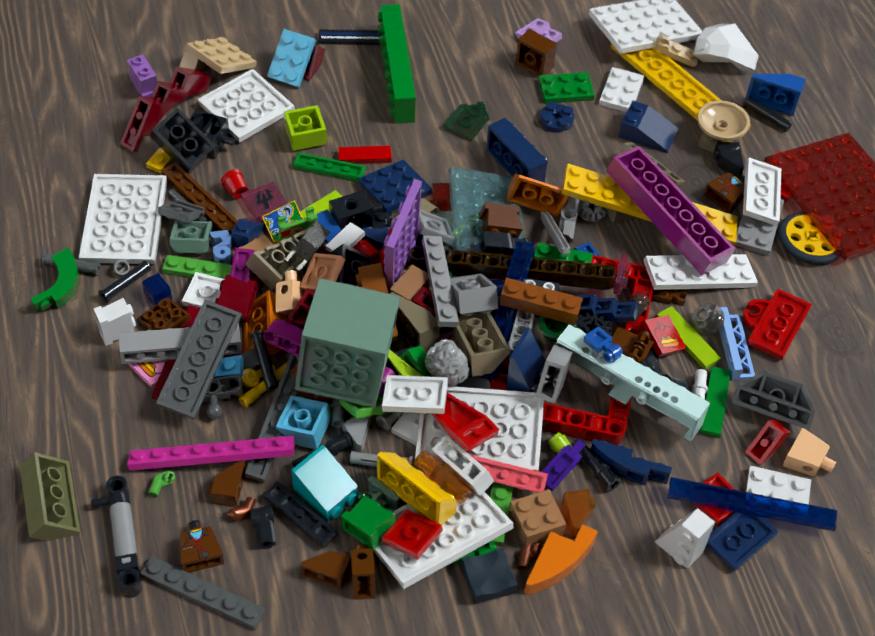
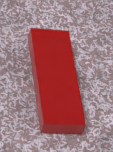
(365, 154)

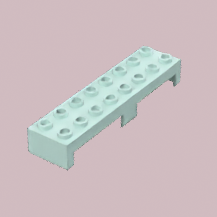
(637, 381)

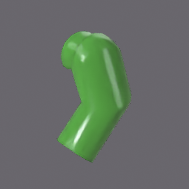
(159, 481)

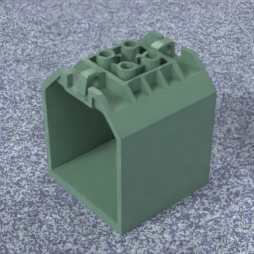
(346, 342)

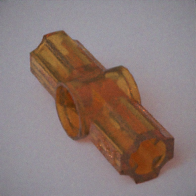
(443, 476)

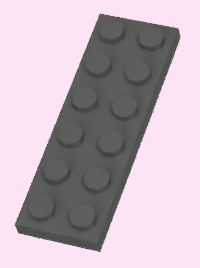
(199, 360)

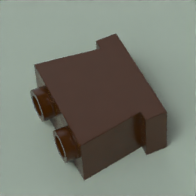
(501, 218)

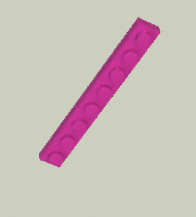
(211, 453)

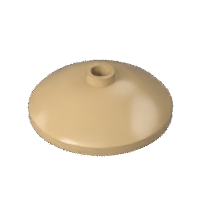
(723, 120)

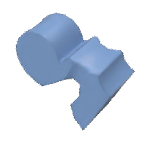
(222, 246)

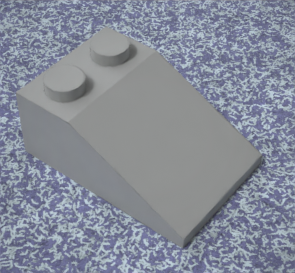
(474, 294)

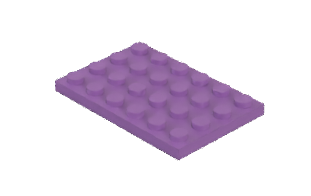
(404, 234)

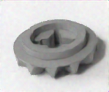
(588, 215)

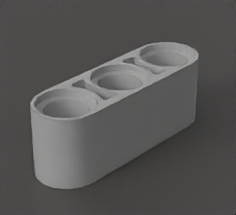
(522, 320)

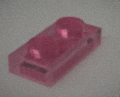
(621, 280)

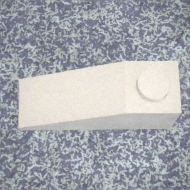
(463, 464)

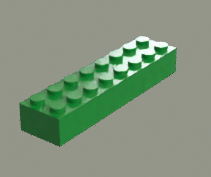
(397, 64)

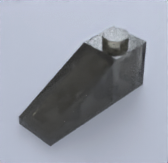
(307, 245)

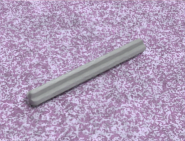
(555, 233)

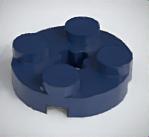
(553, 110)

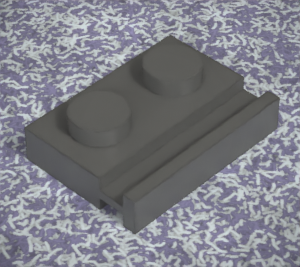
(181, 211)

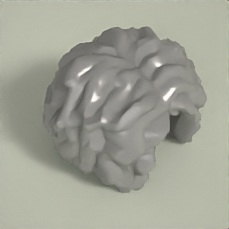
(447, 361)

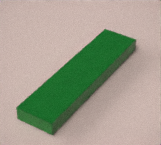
(328, 167)
(717, 397)

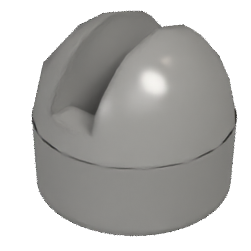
(124, 269)

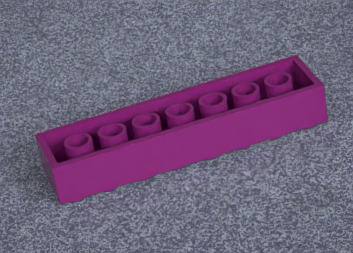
(670, 210)

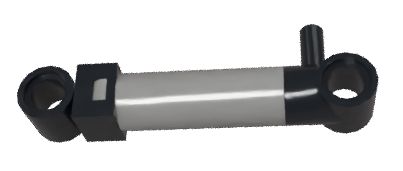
(123, 535)

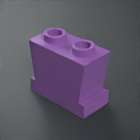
(142, 75)

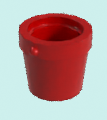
(234, 183)
(367, 248)

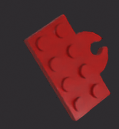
(775, 322)

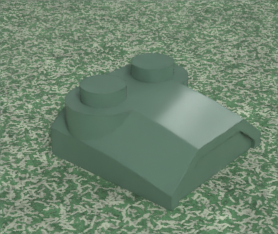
(190, 237)

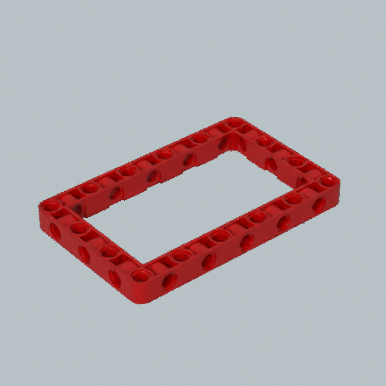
(593, 425)

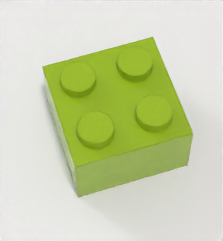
(305, 127)

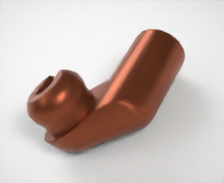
(528, 553)

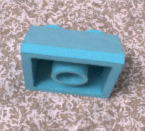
(305, 421)

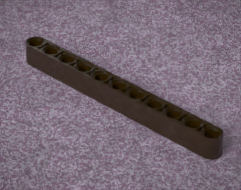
(497, 265)

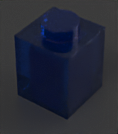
(156, 289)

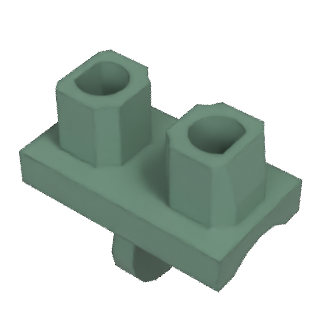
(383, 494)

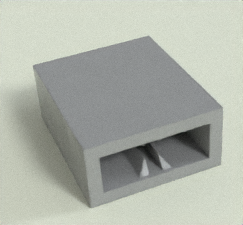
(554, 373)

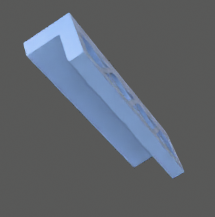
(731, 348)

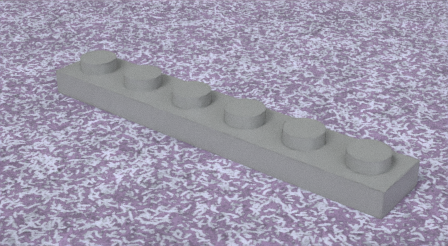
(440, 281)

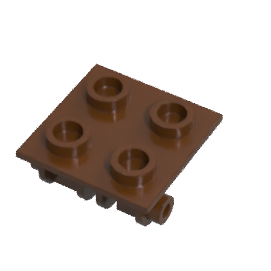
(633, 345)

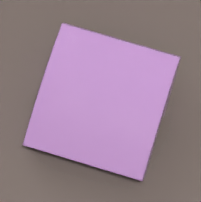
(541, 27)

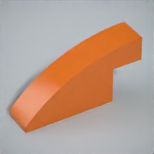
(559, 559)

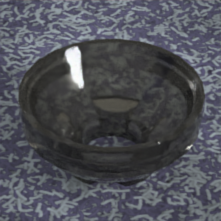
(711, 323)

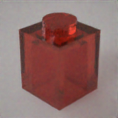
(441, 196)

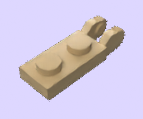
(676, 51)

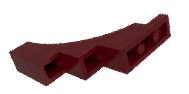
(150, 110)

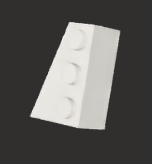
(687, 538)

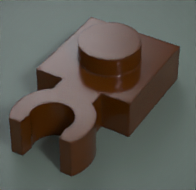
(668, 295)

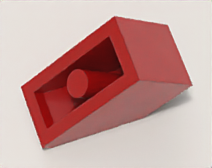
(767, 441)

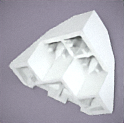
(726, 44)

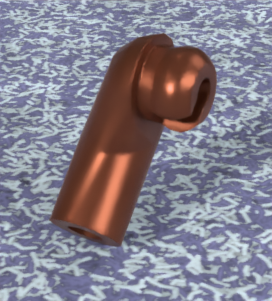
(242, 512)

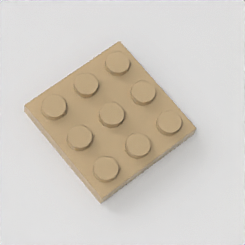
(221, 55)

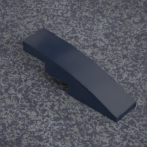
(608, 308)

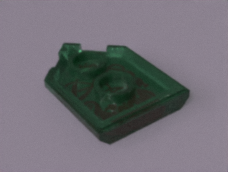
(467, 120)

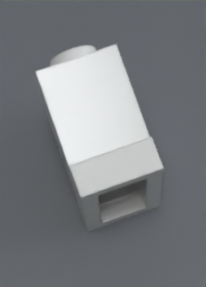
(114, 319)

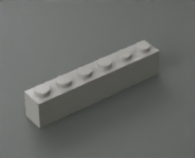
(162, 344)

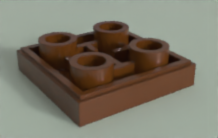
(163, 316)

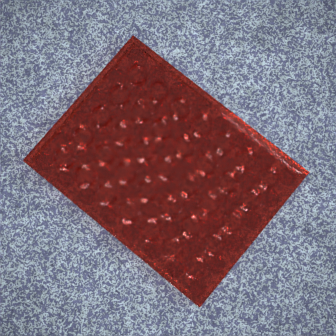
(835, 189)

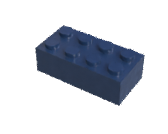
(514, 151)

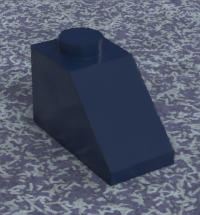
(246, 231)

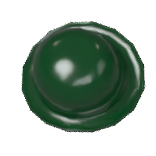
(552, 328)

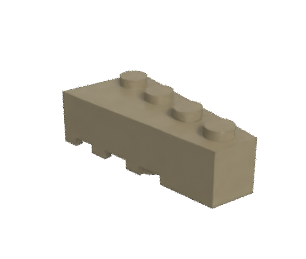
(271, 262)

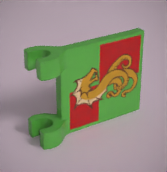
(288, 230)

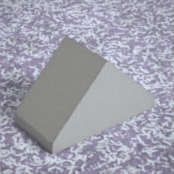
(358, 431)

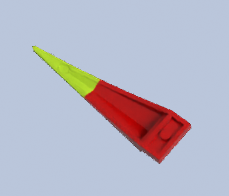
(459, 420)

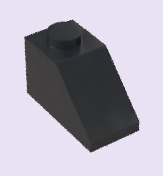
(729, 158)

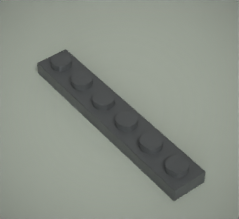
(203, 593)

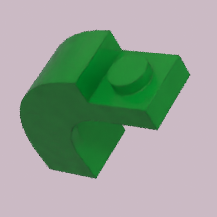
(65, 285)

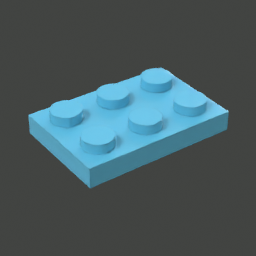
(291, 58)

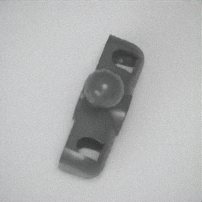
(222, 390)

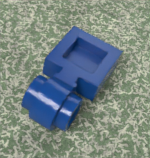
(599, 341)

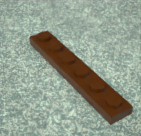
(199, 196)

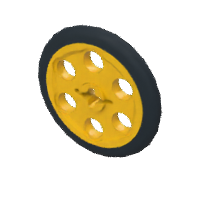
(796, 248)

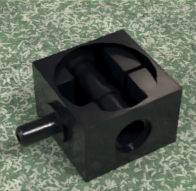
(215, 129)
(353, 209)

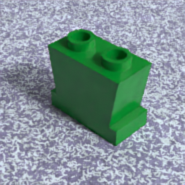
(368, 522)

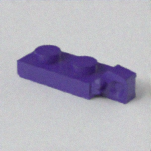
(563, 464)

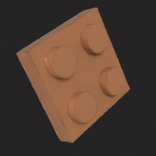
(324, 267)

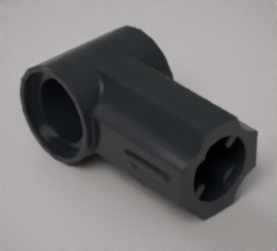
(263, 524)

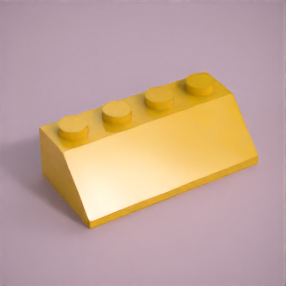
(415, 488)

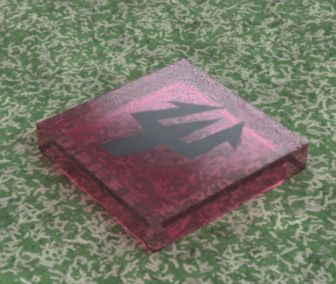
(263, 200)

